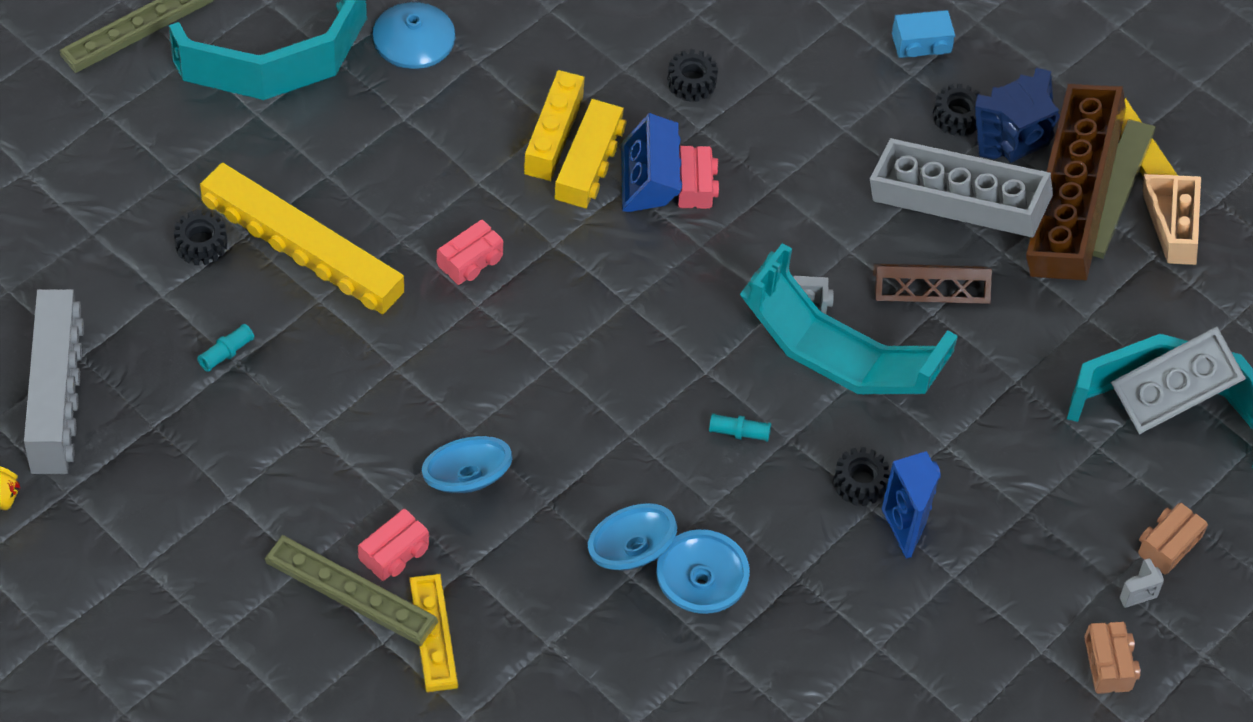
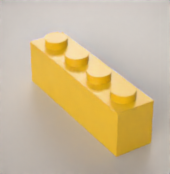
(554, 125)
(590, 153)

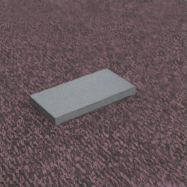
(1178, 380)

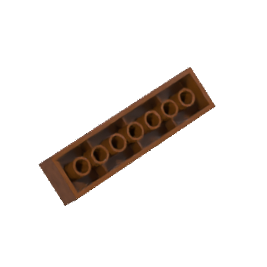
(1080, 181)

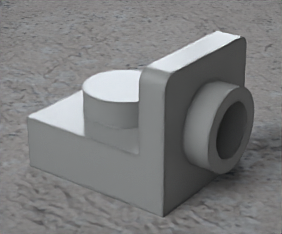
(817, 290)
(1142, 587)

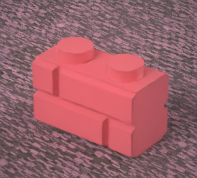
(697, 177)
(470, 252)
(394, 545)

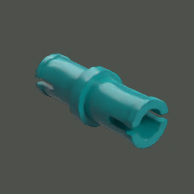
(225, 347)
(740, 427)

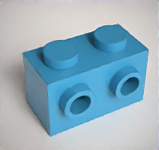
(923, 34)

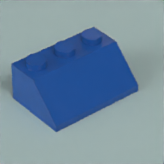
(650, 164)
(910, 498)

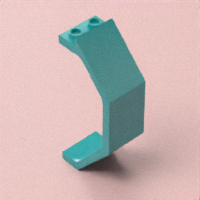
(275, 71)
(832, 346)
(1098, 373)

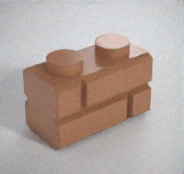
(1172, 538)
(1111, 657)

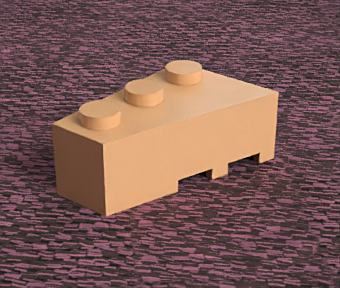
(1175, 214)

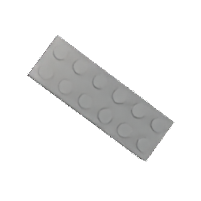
(961, 187)
(53, 381)

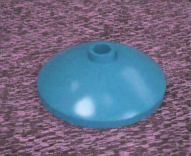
(413, 35)
(467, 464)
(632, 537)
(704, 557)

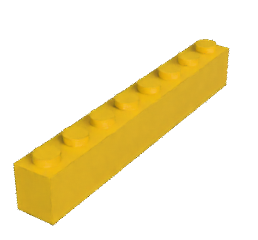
(302, 238)

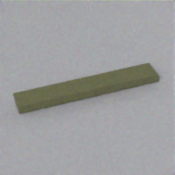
(126, 31)
(1125, 169)
(351, 590)

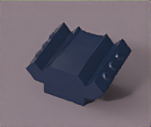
(1017, 117)

